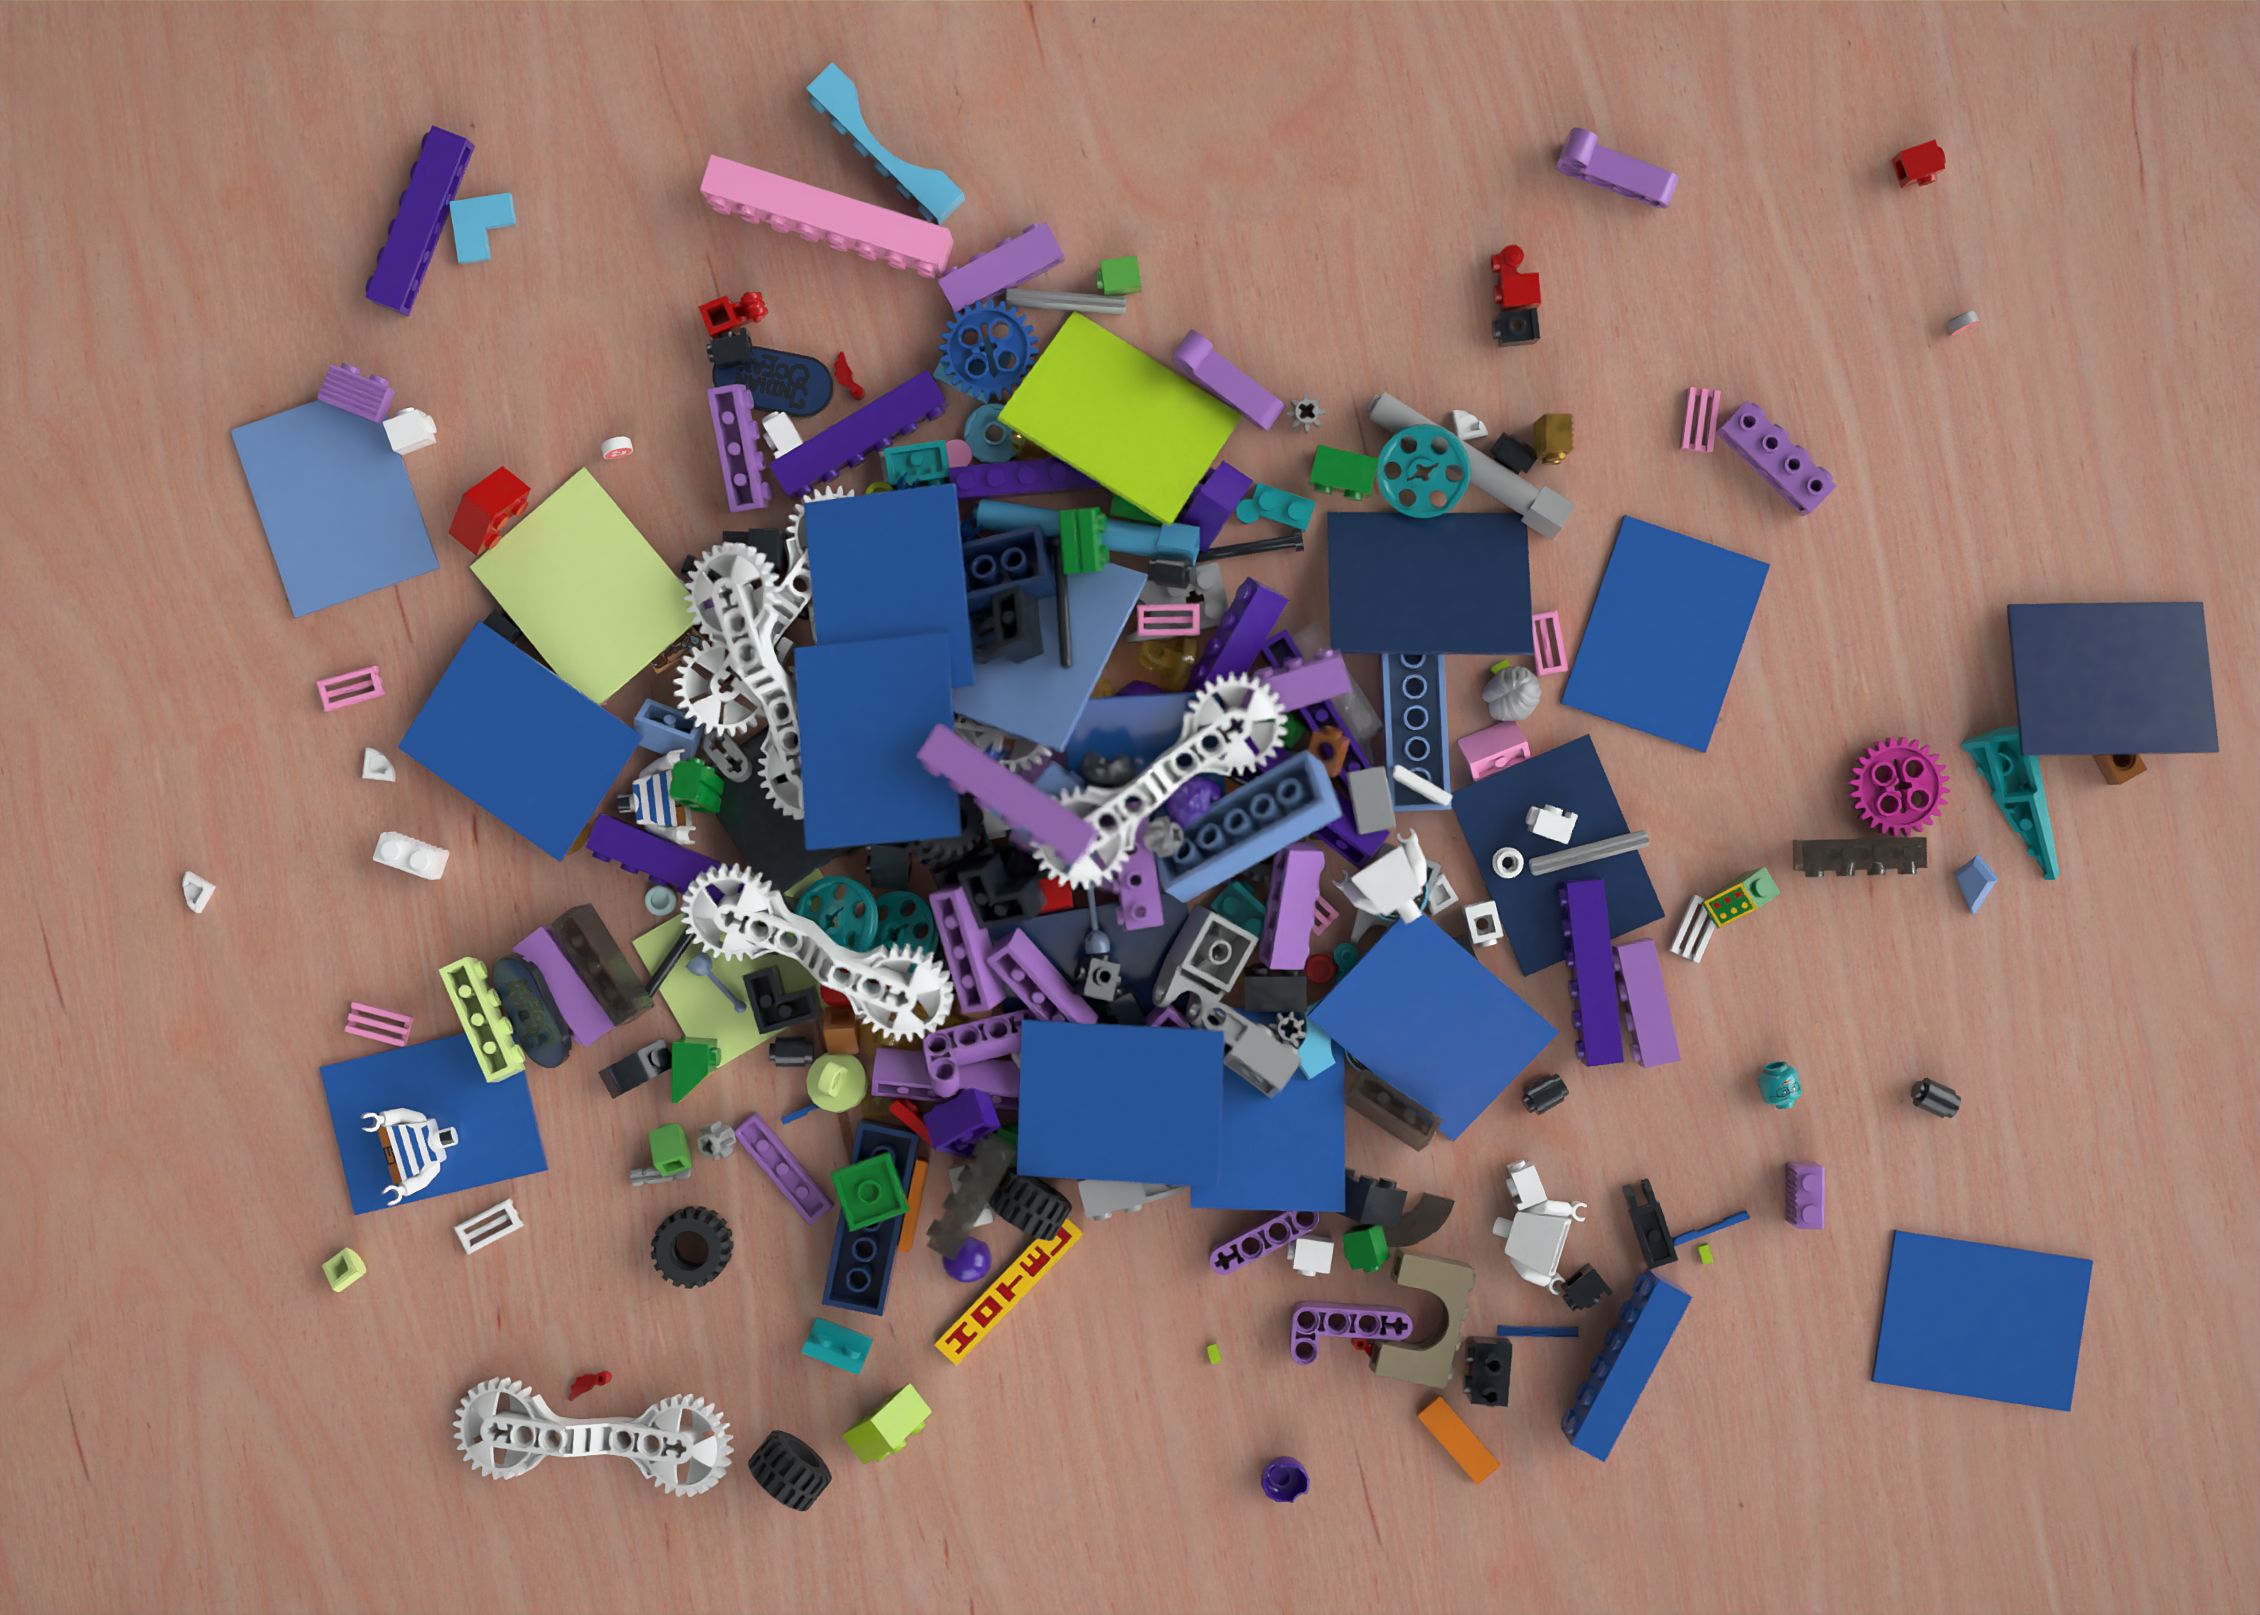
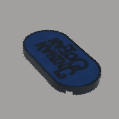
(782, 382)
(532, 1010)

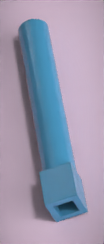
(1120, 536)

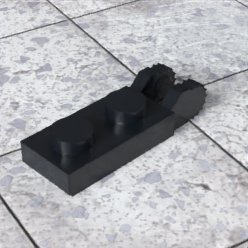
(1650, 1227)

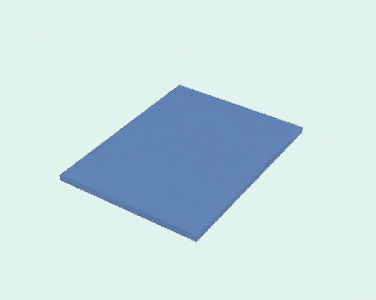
(333, 504)
(1038, 695)

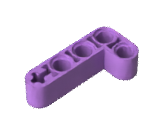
(1615, 170)
(1226, 381)
(983, 1048)
(1266, 1243)
(1348, 1328)

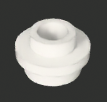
(1514, 869)

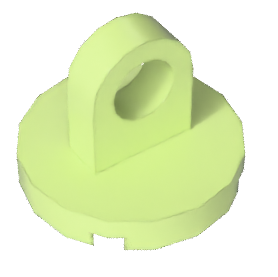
(837, 1082)

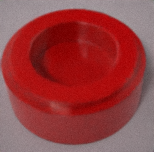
(1320, 968)

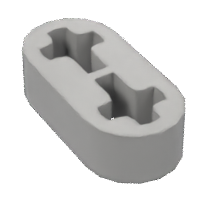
(722, 760)

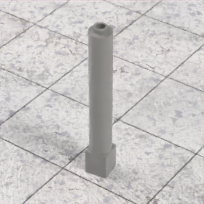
(1540, 509)

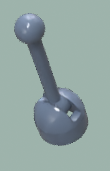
(1096, 940)
(701, 966)

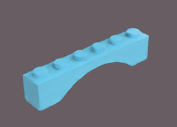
(928, 188)

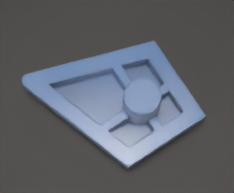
(1975, 882)

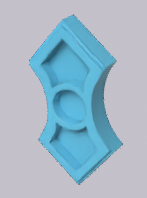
(1315, 1048)

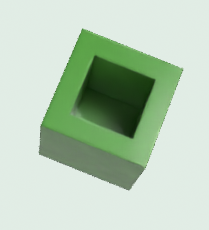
(1119, 276)
(670, 1149)

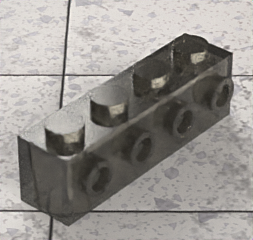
(1854, 854)
(602, 964)
(972, 1196)

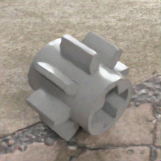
(1304, 405)
(1163, 836)
(1294, 1027)
(716, 1140)

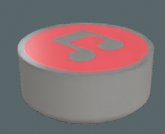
(1962, 323)

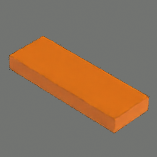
(914, 1202)
(1458, 1439)

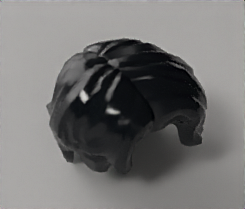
(1107, 773)

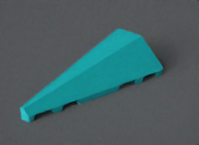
(2017, 791)

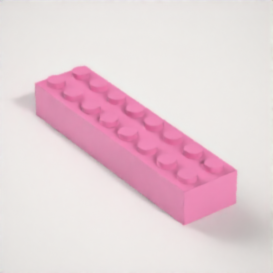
(827, 217)

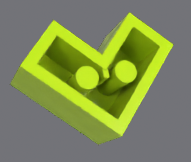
(888, 1425)

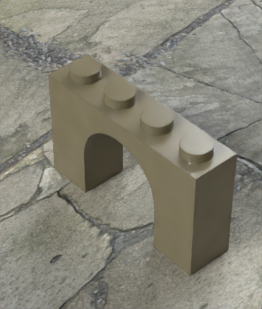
(1431, 1359)

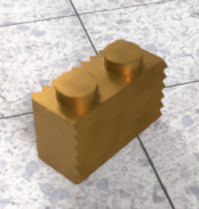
(1553, 438)

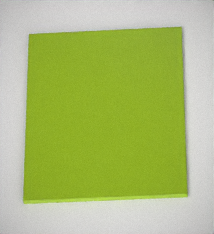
(1120, 418)

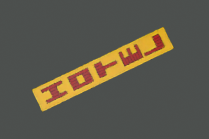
(1006, 1292)

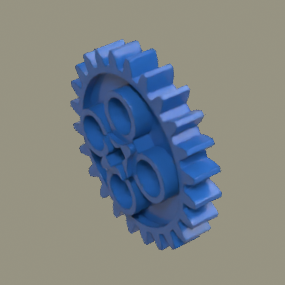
(962, 356)

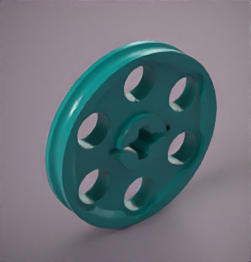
(1426, 456)
(843, 910)
(905, 926)

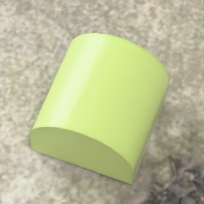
(343, 1269)

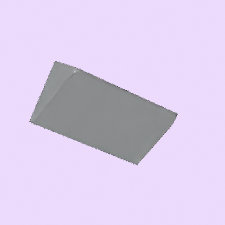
(1371, 800)

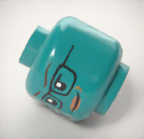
(1779, 1084)

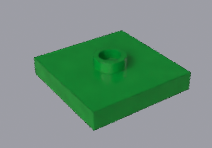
(870, 1191)

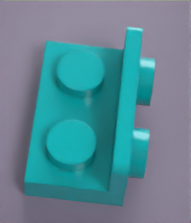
(921, 460)
(1241, 907)
(837, 1345)

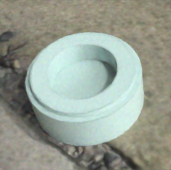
(661, 900)

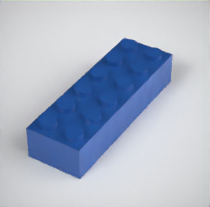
(1624, 1364)

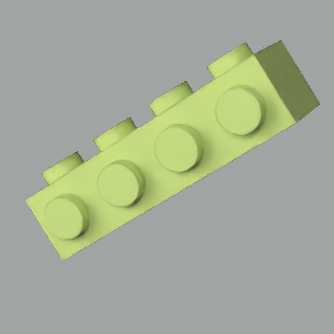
(482, 1019)

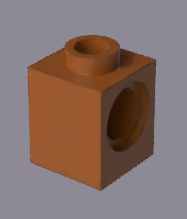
(1339, 743)
(2116, 775)
(841, 1030)

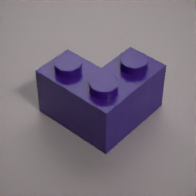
(1214, 501)
(961, 1123)

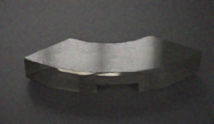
(1420, 1221)

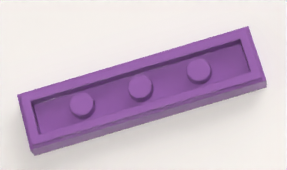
(783, 1168)

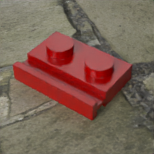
(911, 1115)

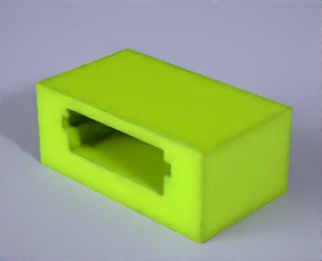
(1502, 665)
(1705, 1253)
(1214, 1353)

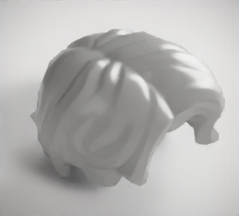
(1512, 694)

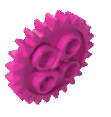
(1871, 791)

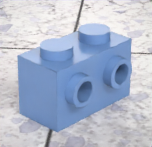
(667, 730)

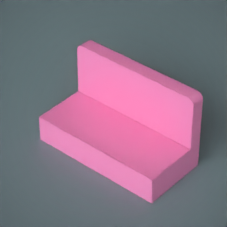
(1494, 749)

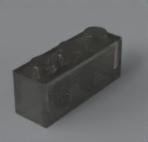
(1392, 1110)

